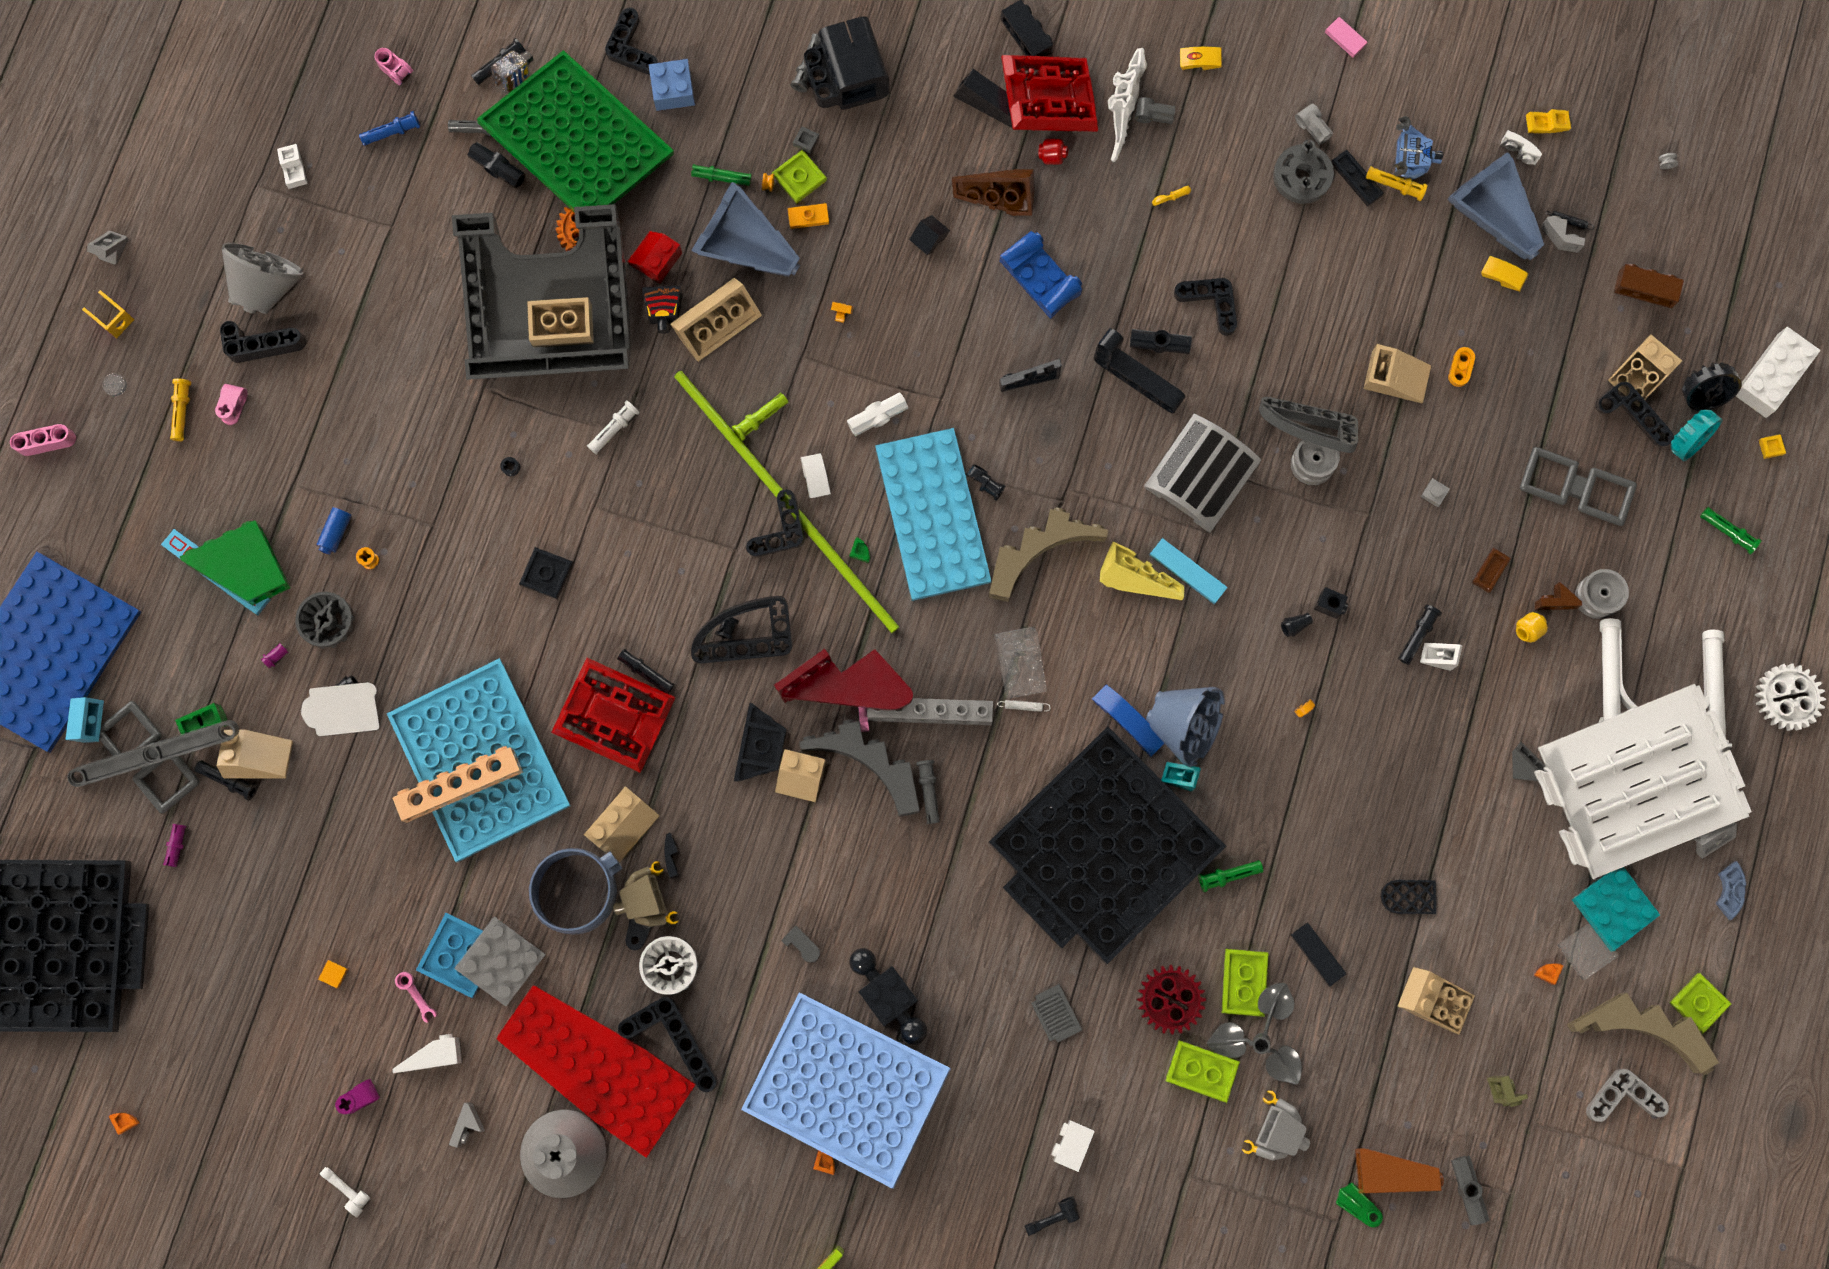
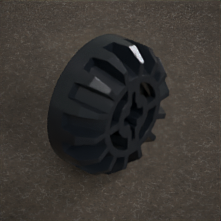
(1711, 386)

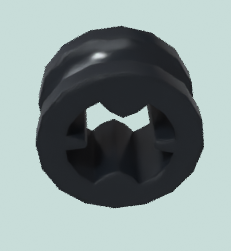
(503, 465)

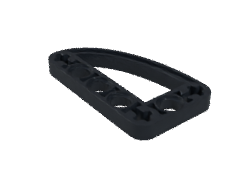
(750, 643)

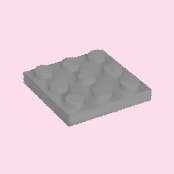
(499, 961)

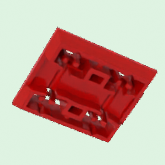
(1048, 95)
(613, 715)

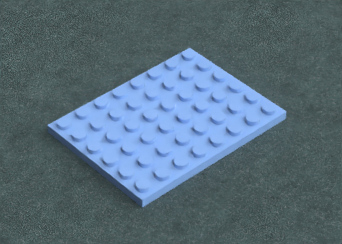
(846, 1090)

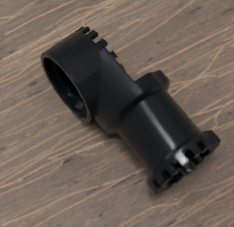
(988, 485)

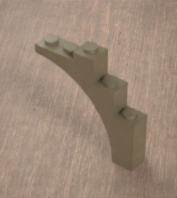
(1034, 543)

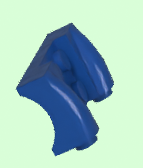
(1040, 274)

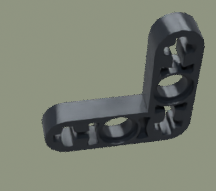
(623, 48)
(1218, 296)
(788, 529)

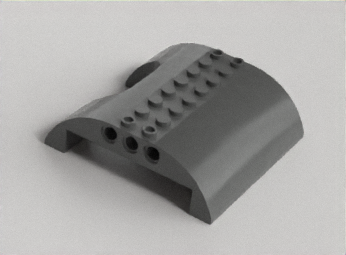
(502, 283)

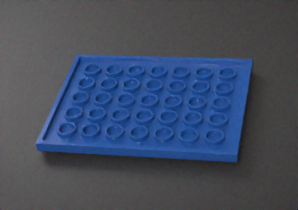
(54, 647)

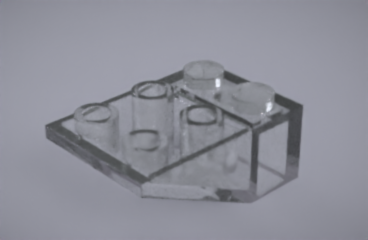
(1020, 662)

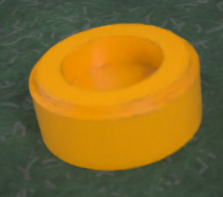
(1305, 708)

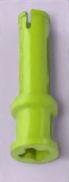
(753, 421)

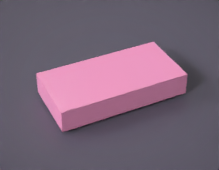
(1346, 37)

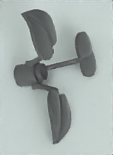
(1284, 1063)

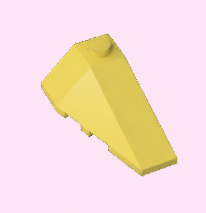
(1129, 574)

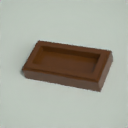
(1491, 570)

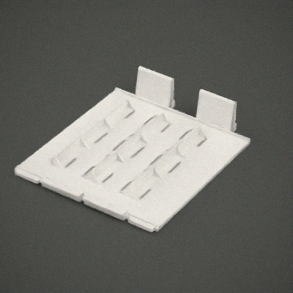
(1660, 764)

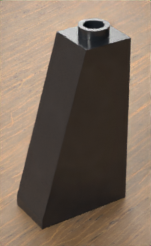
(984, 96)

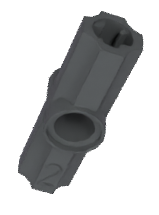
(1473, 1204)

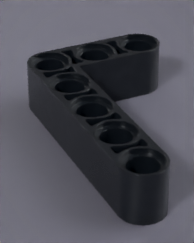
(1139, 377)
(677, 1037)

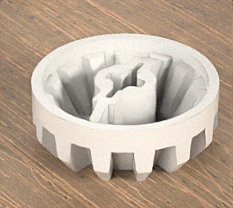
(649, 969)

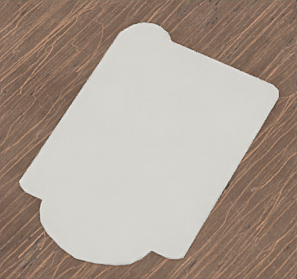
(341, 709)

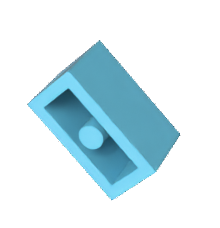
(84, 720)

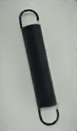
(1580, 223)

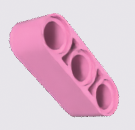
(34, 438)

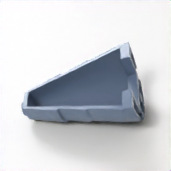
(1501, 207)
(745, 237)

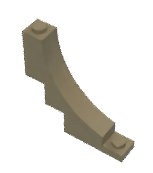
(1680, 1036)

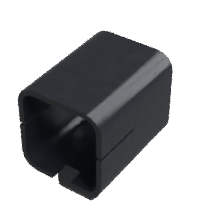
(849, 71)

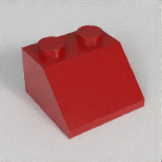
(656, 256)

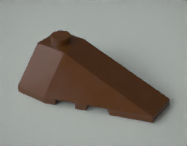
(1000, 190)

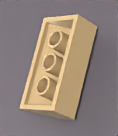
(716, 319)

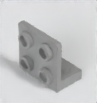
(1715, 839)

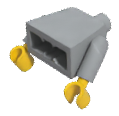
(1281, 1132)

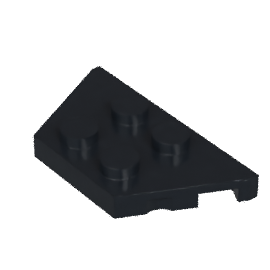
(760, 745)

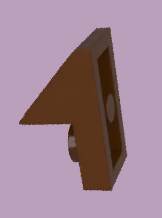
(1563, 600)

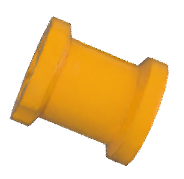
(371, 562)

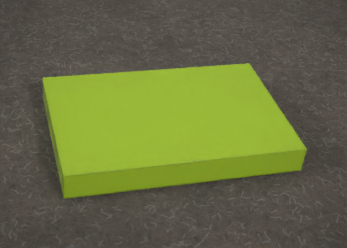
(1243, 981)
(1202, 1071)

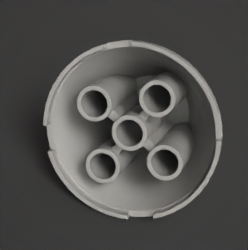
(257, 278)
(581, 1153)

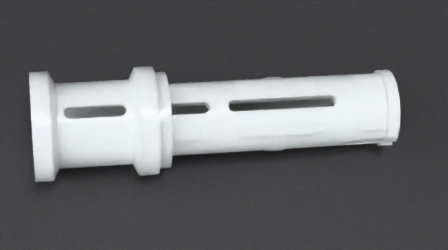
(619, 420)

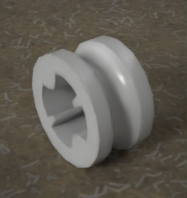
(1668, 161)

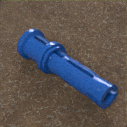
(398, 125)

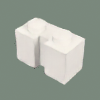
(1073, 1145)

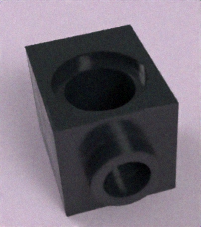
(1323, 606)

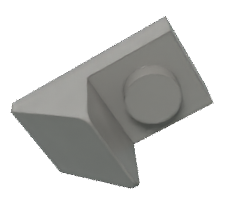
(108, 246)
(467, 1119)

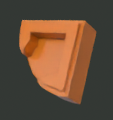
(1549, 973)
(123, 1122)
(824, 1163)

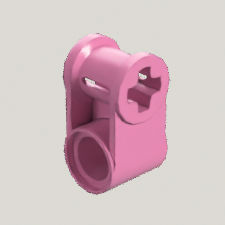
(395, 67)
(231, 402)

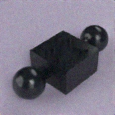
(888, 996)

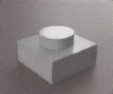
(1435, 492)

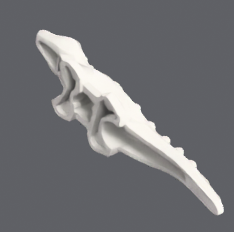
(1125, 98)

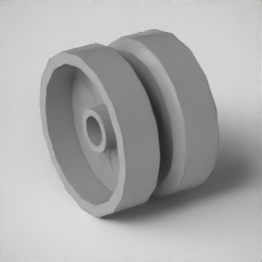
(1313, 463)
(1602, 593)

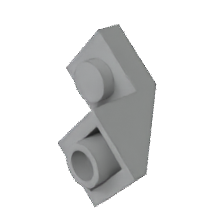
(1556, 230)

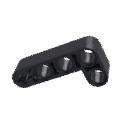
(288, 339)
(1638, 417)

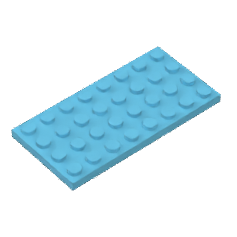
(933, 514)

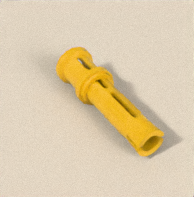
(1405, 186)
(180, 400)

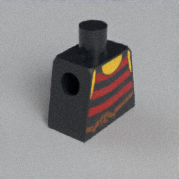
(662, 305)

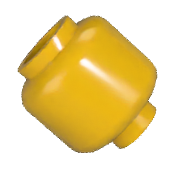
(1531, 627)

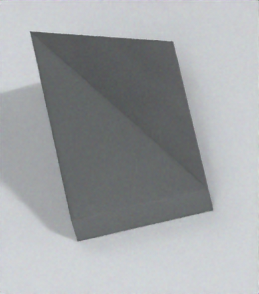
(1525, 763)

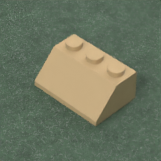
(622, 824)

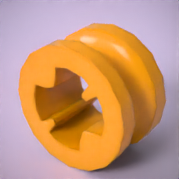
(768, 182)

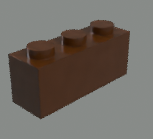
(1648, 285)

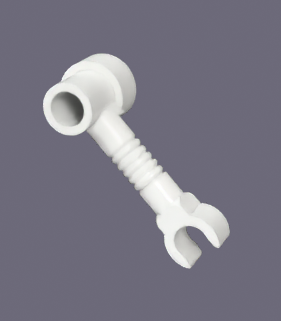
(357, 1200)

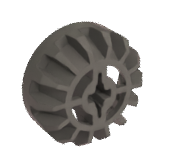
(314, 611)

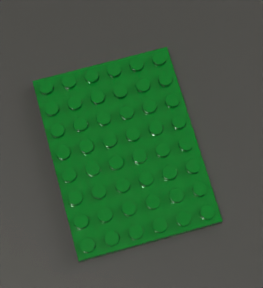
(575, 135)

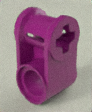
(360, 1097)

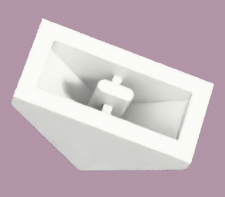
(1441, 655)

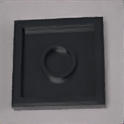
(546, 573)

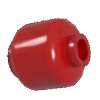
(1053, 151)

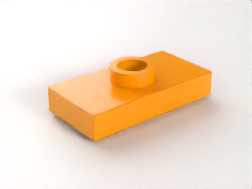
(808, 216)

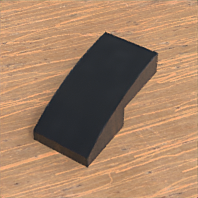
(671, 850)

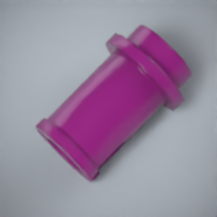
(274, 655)

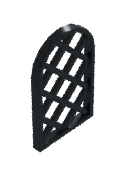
(1433, 896)

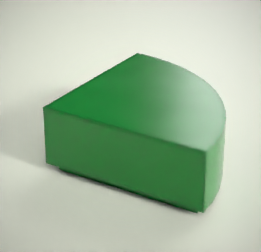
(860, 551)

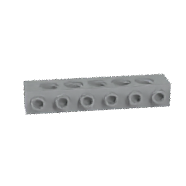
(938, 711)

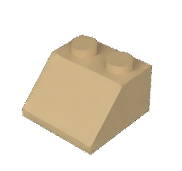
(800, 775)

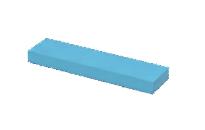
(1188, 571)

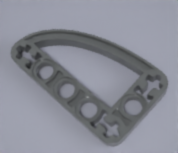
(1281, 412)

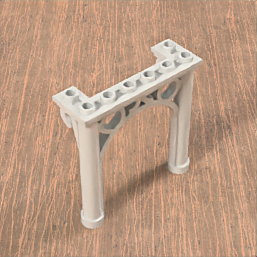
(1612, 673)

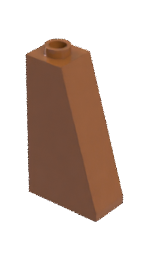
(1388, 1173)

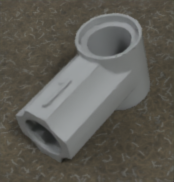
(1311, 119)

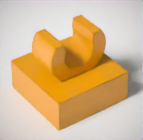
(841, 310)

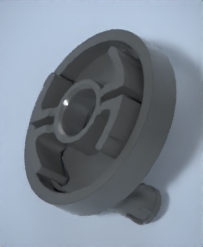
(1303, 158)

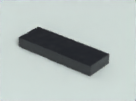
(1356, 178)
(1318, 954)

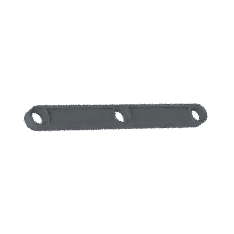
(165, 749)

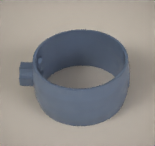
(609, 865)

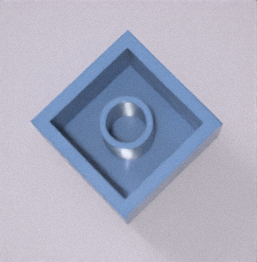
(671, 84)

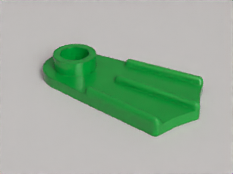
(1358, 1205)

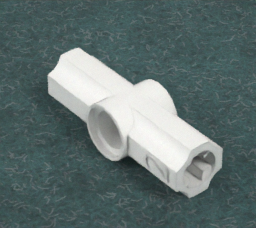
(877, 414)

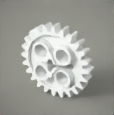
(1785, 678)

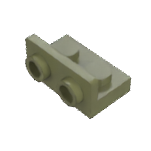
(1503, 1091)

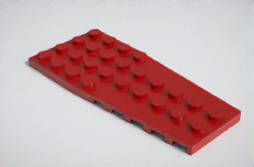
(597, 1069)

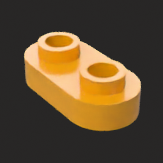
(1461, 368)

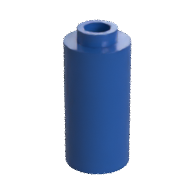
(333, 530)

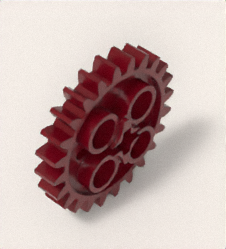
(1180, 982)

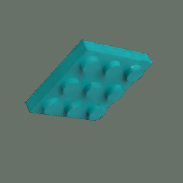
(1615, 908)

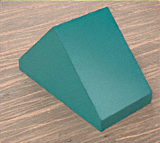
(1181, 776)

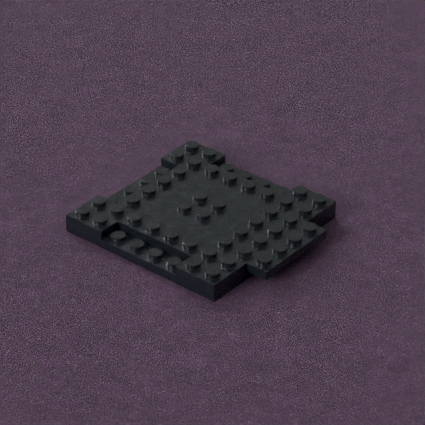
(1103, 849)
(68, 944)

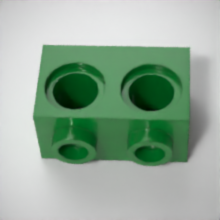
(201, 718)

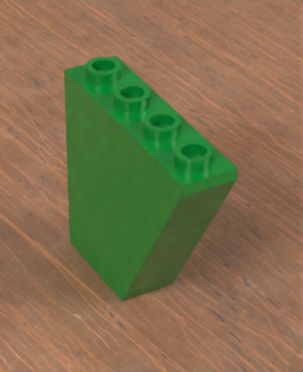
(240, 563)

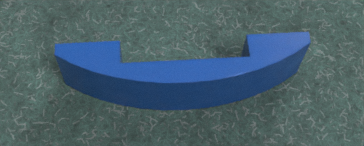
(1128, 719)

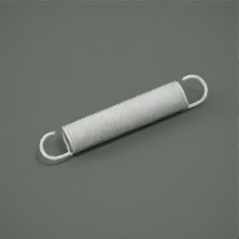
(1024, 705)

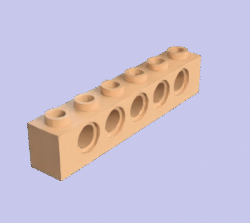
(405, 799)

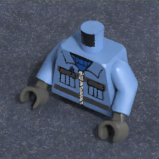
(1413, 151)

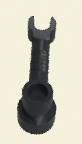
(1068, 1212)

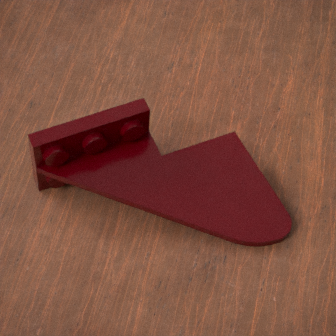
(864, 684)

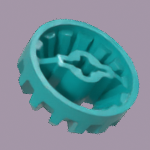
(1695, 434)

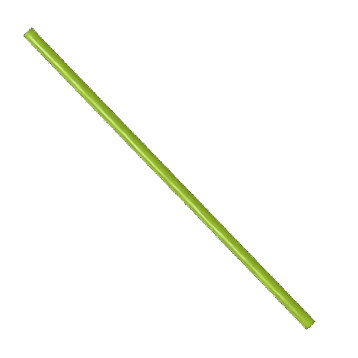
(775, 489)

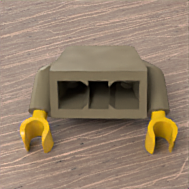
(643, 899)

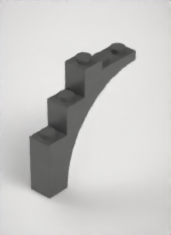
(849, 743)

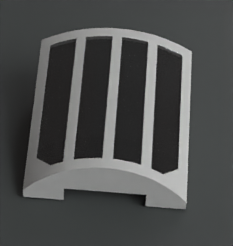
(1203, 471)

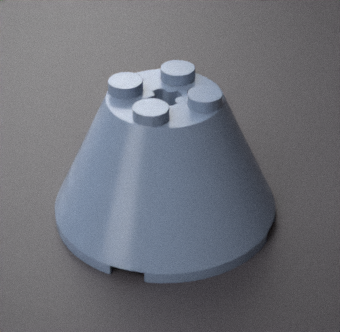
(1187, 721)

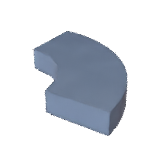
(1733, 890)

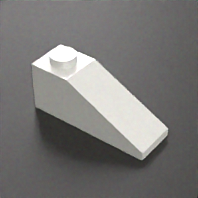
(435, 1054)

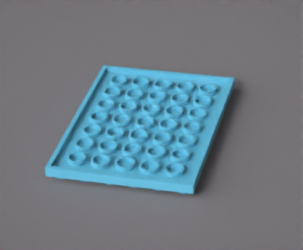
(471, 721)

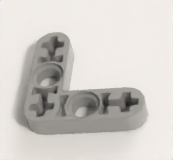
(1629, 1089)

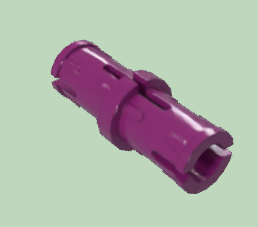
(174, 845)

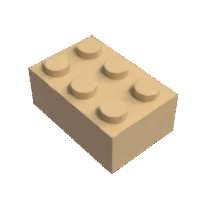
(560, 322)

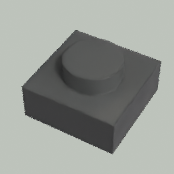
(806, 139)

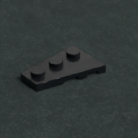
(1035, 375)

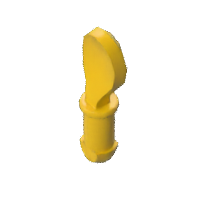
(1173, 195)

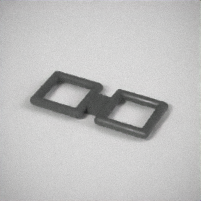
(1578, 486)
(138, 777)

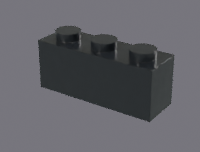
(1026, 30)

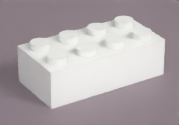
(1777, 372)

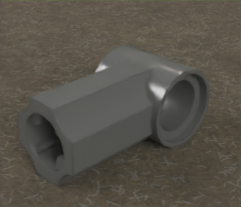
(1150, 111)

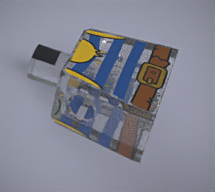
(510, 71)

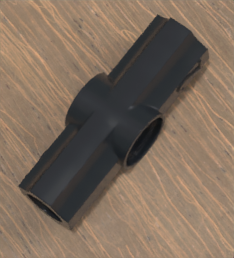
(496, 165)
(1173, 342)

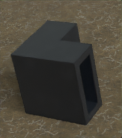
(928, 234)

